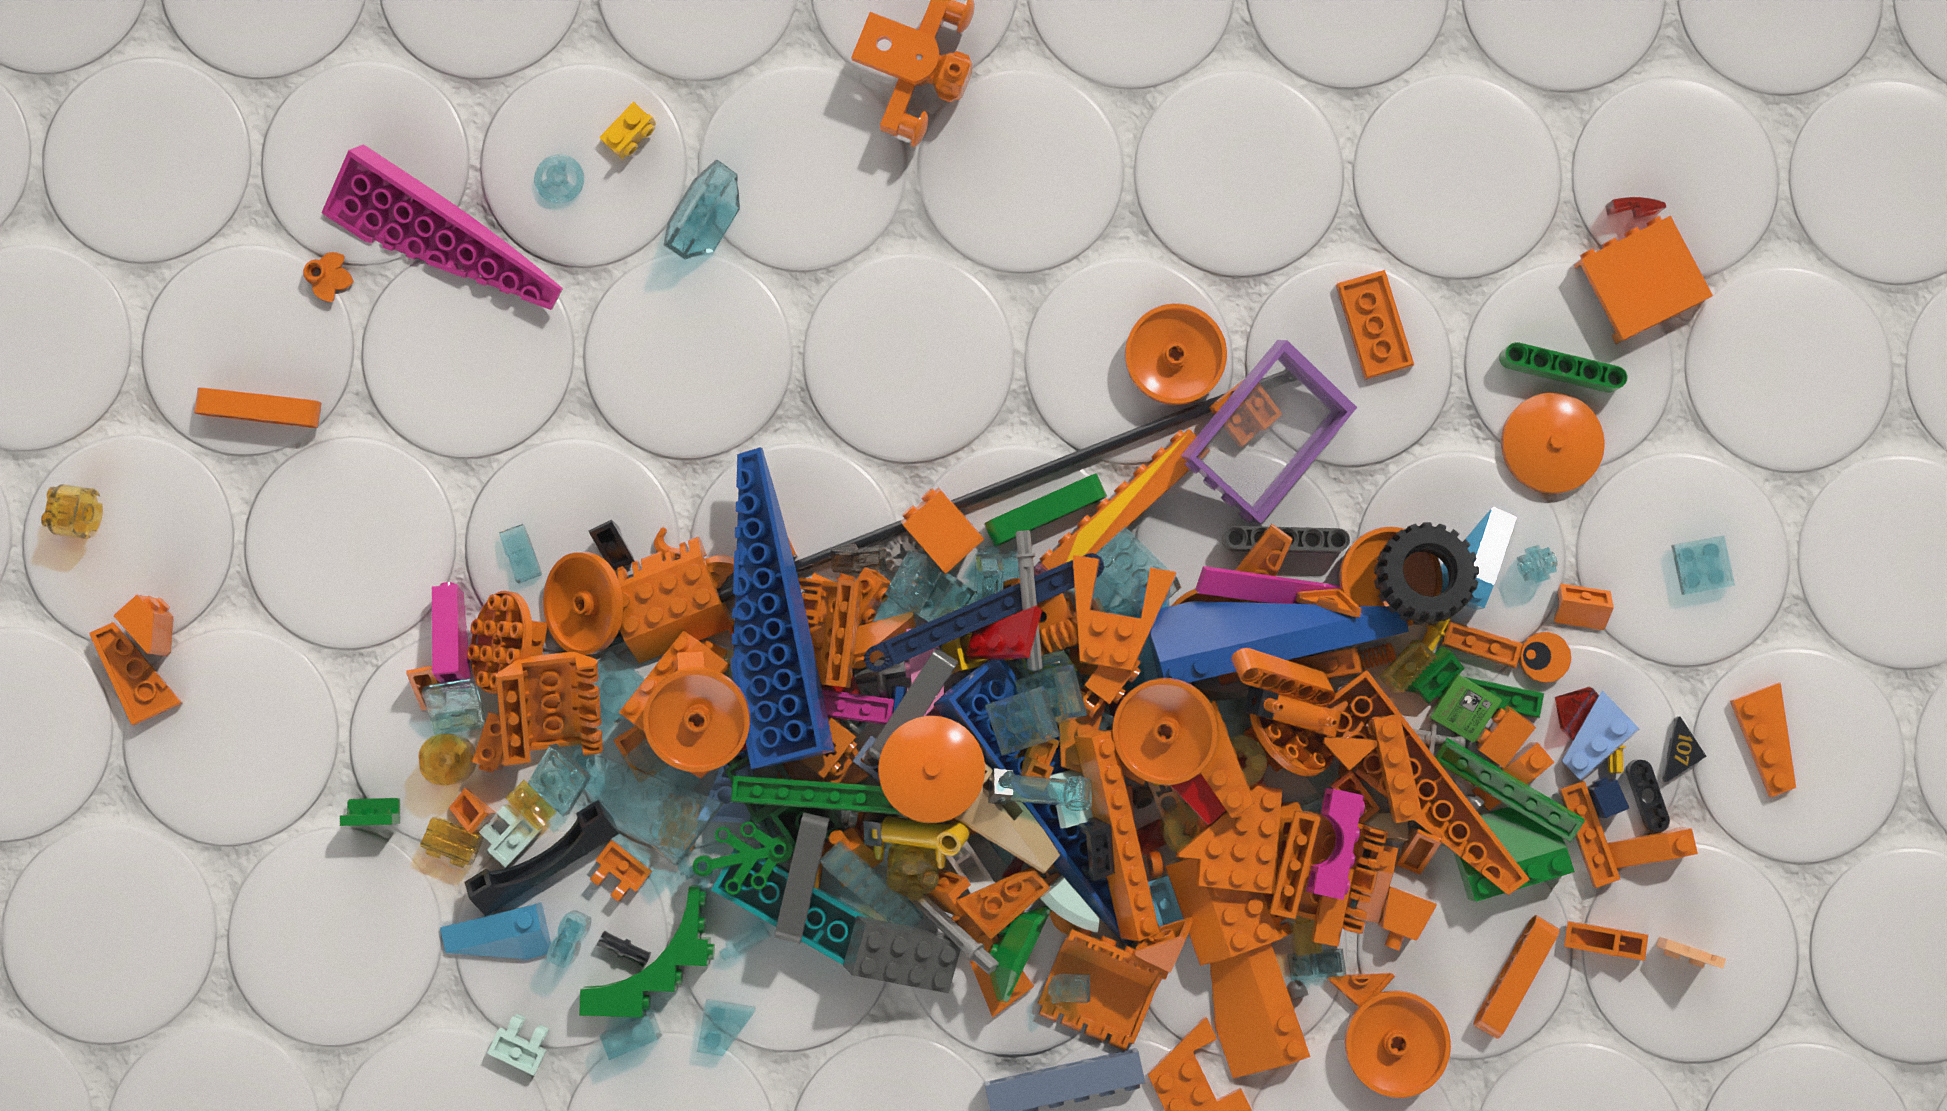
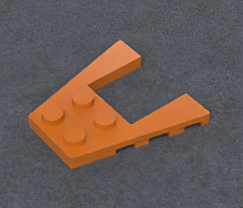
(1114, 638)

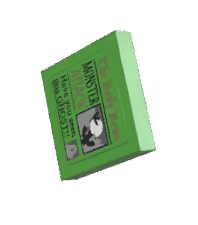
(1465, 707)

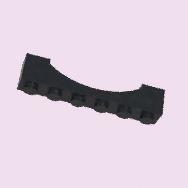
(496, 888)

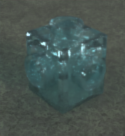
(1528, 564)

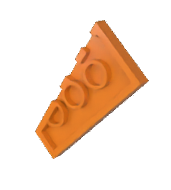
(1266, 554)
(133, 678)
(1766, 733)
(1226, 775)
(984, 980)

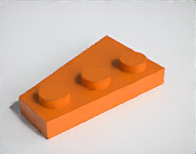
(1067, 746)
(1003, 901)

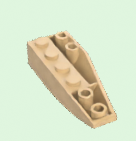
(1010, 828)

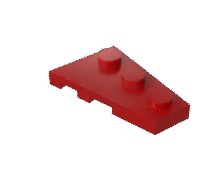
(1007, 637)

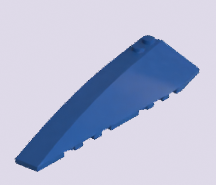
(1201, 636)

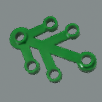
(747, 856)

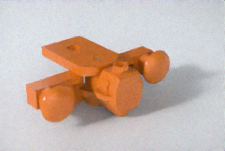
(916, 61)

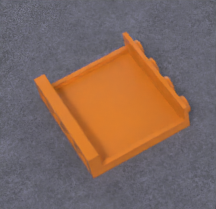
(1644, 277)

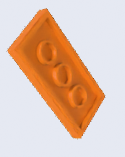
(1374, 324)

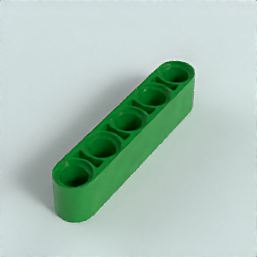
(1574, 364)
(1045, 509)

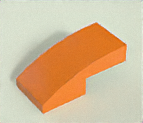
(1038, 759)

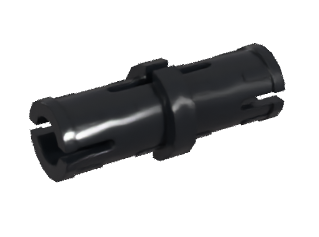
(624, 949)

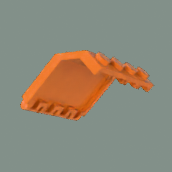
(1118, 988)

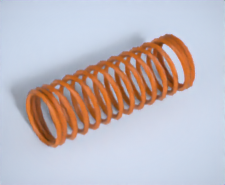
(1389, 652)

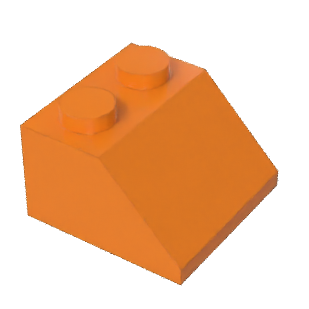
(148, 623)

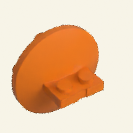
(503, 637)
(1290, 746)

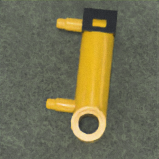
(883, 828)

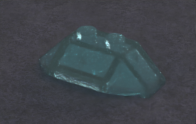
(704, 212)

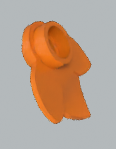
(331, 278)

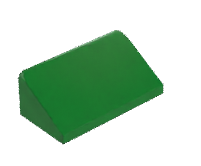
(1437, 674)

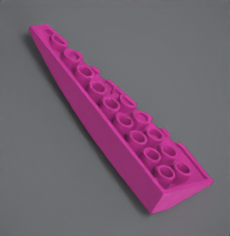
(407, 216)

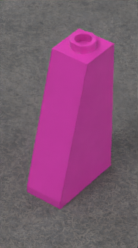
(449, 634)

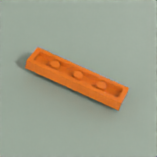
(1590, 836)

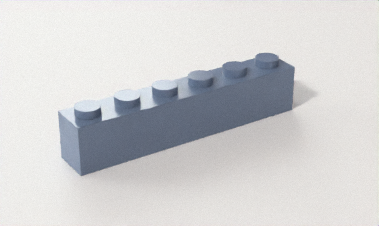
(1066, 1082)

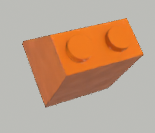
(941, 529)

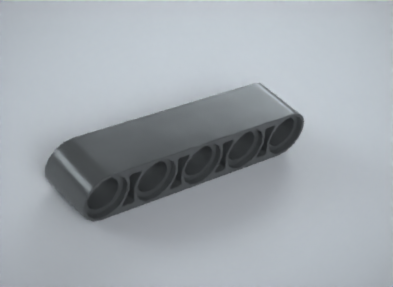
(1297, 534)
(918, 697)
(801, 878)

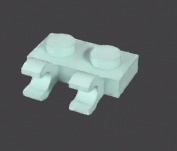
(513, 839)
(516, 1050)

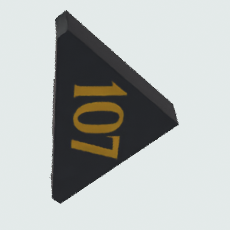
(1682, 750)

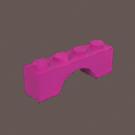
(1331, 875)

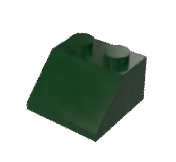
(789, 820)

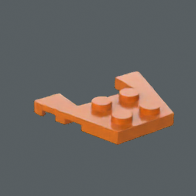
(1182, 1082)

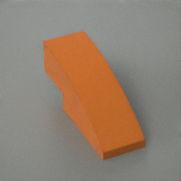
(1606, 940)

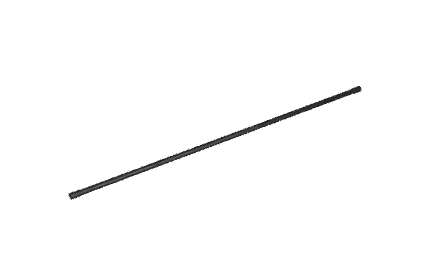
(1002, 486)

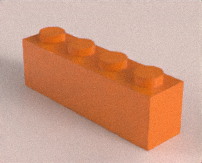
(1396, 768)

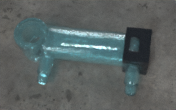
(1071, 792)

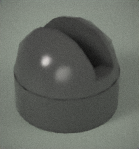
(1142, 797)
(1475, 800)
(1297, 989)

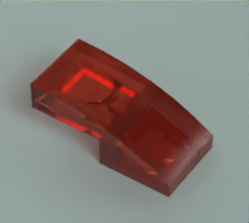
(1640, 206)

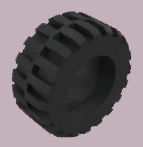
(1444, 546)

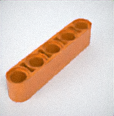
(257, 407)
(1282, 677)
(1516, 977)

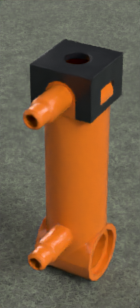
(1292, 711)

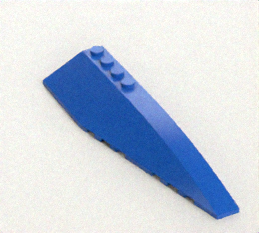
(771, 630)
(966, 706)

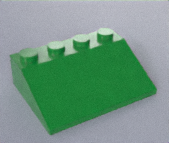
(1532, 846)

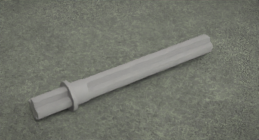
(1028, 592)
(960, 937)

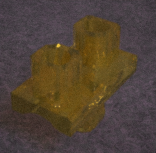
(531, 805)

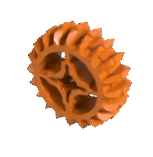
(1059, 636)

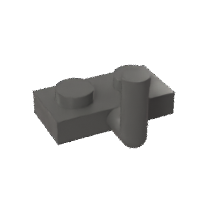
(865, 675)

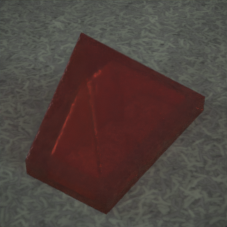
(1574, 709)
(1150, 837)

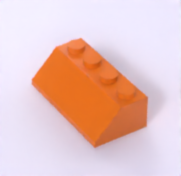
(635, 706)

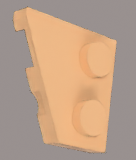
(1696, 956)

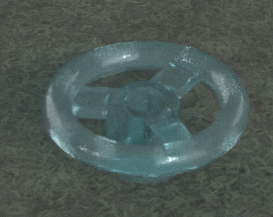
(555, 170)

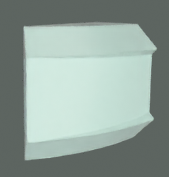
(1069, 905)

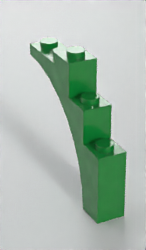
(686, 948)

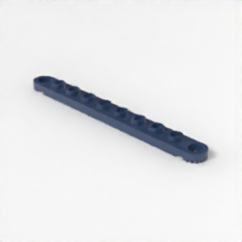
(972, 617)

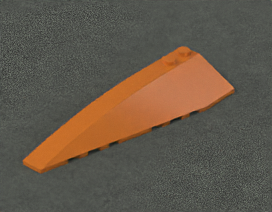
(1442, 803)
(1255, 1013)

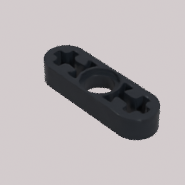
(1658, 800)

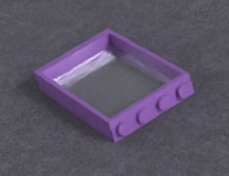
(1268, 432)

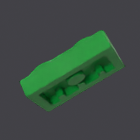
(371, 812)

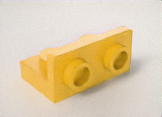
(628, 131)

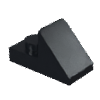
(611, 544)

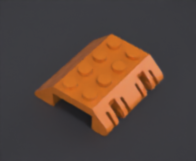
(670, 599)
(833, 627)
(549, 703)
(1311, 843)
(1223, 919)

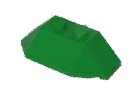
(1014, 949)

